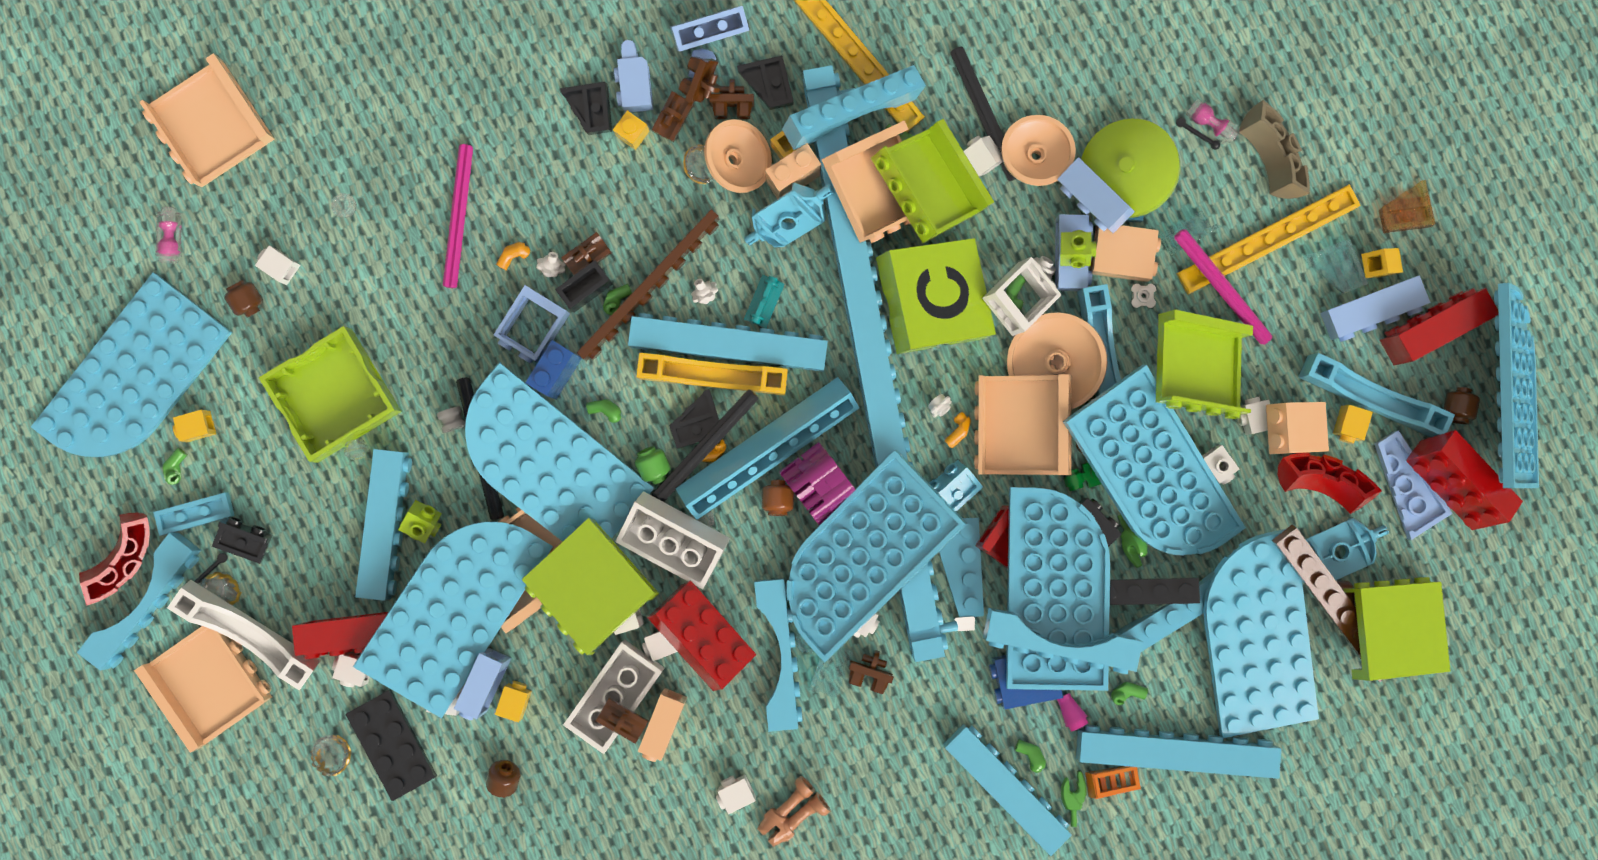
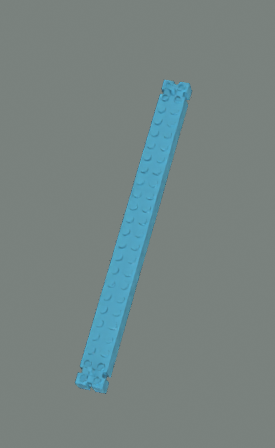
(875, 374)

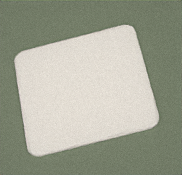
(965, 623)

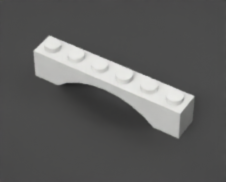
(207, 609)

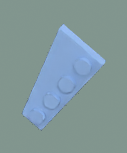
(1414, 499)

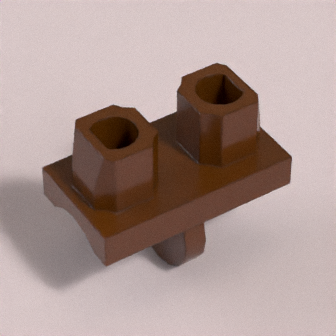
(703, 81)
(732, 97)
(672, 117)
(585, 253)
(880, 677)
(622, 720)

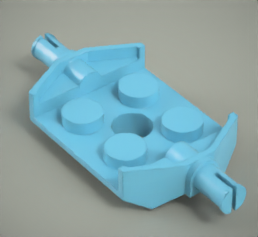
(801, 205)
(1357, 541)

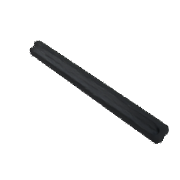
(979, 101)
(706, 445)
(491, 495)

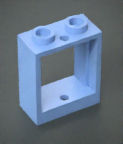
(512, 315)
(482, 684)

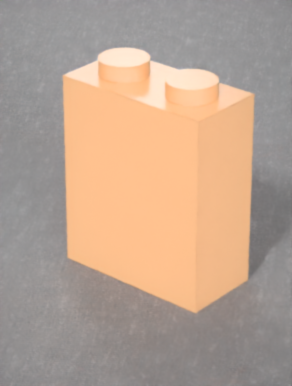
(798, 167)
(1126, 253)
(1297, 427)
(662, 725)

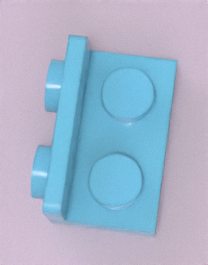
(956, 485)

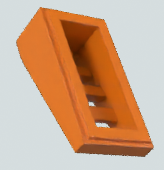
(1093, 784)

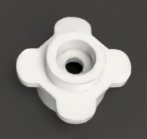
(1138, 290)
(940, 405)

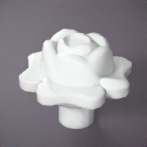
(551, 265)
(704, 292)

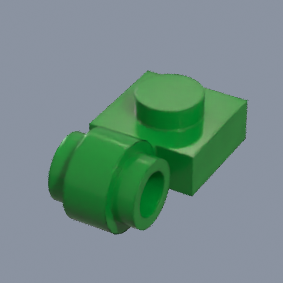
(1076, 479)

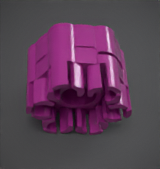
(818, 482)

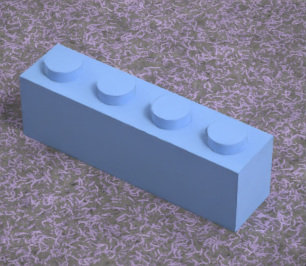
(1374, 308)

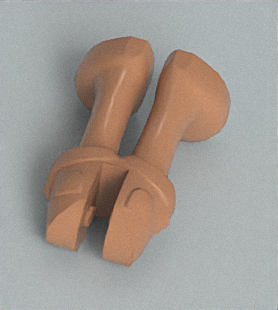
(786, 826)

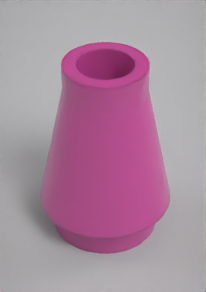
(1072, 713)

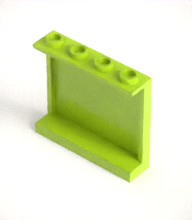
(932, 181)
(1200, 363)
(588, 586)
(1400, 629)

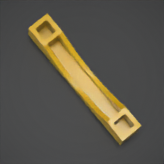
(712, 374)

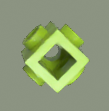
(1077, 249)
(421, 522)

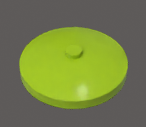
(1135, 162)

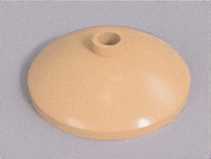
(1040, 136)
(745, 147)

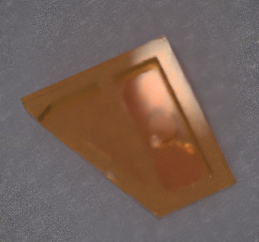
(1408, 210)

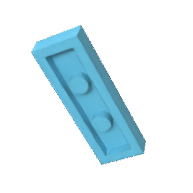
(193, 514)

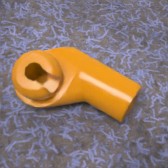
(512, 251)
(960, 432)
(716, 453)

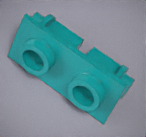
(764, 301)

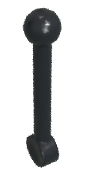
(1181, 122)
(221, 558)

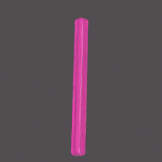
(457, 217)
(1222, 285)

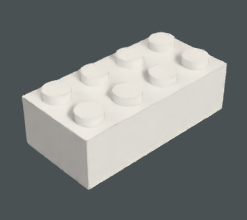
(672, 539)
(625, 680)

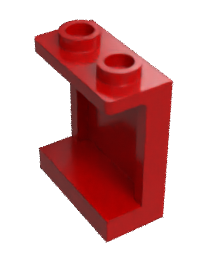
(995, 538)

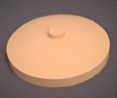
(1061, 346)

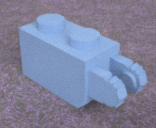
(634, 80)

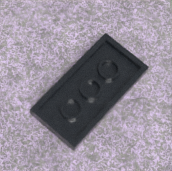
(391, 745)

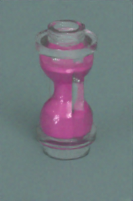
(1203, 114)
(168, 248)

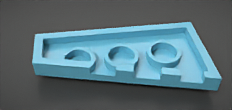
(963, 570)

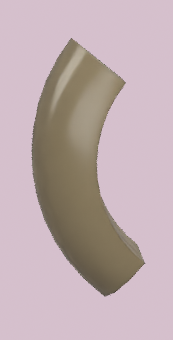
(1277, 150)

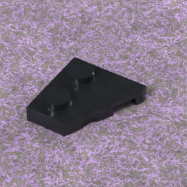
(768, 81)
(591, 106)
(695, 421)

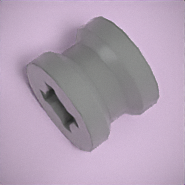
(451, 419)

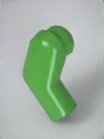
(1013, 290)
(614, 297)
(605, 406)
(171, 467)
(1126, 690)
(1036, 758)

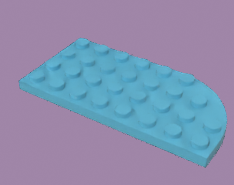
(133, 373)
(1518, 391)
(546, 459)
(1153, 469)
(867, 553)
(1056, 587)
(451, 612)
(1258, 641)

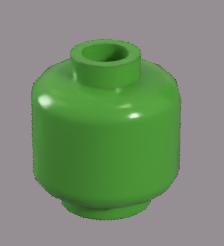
(652, 465)

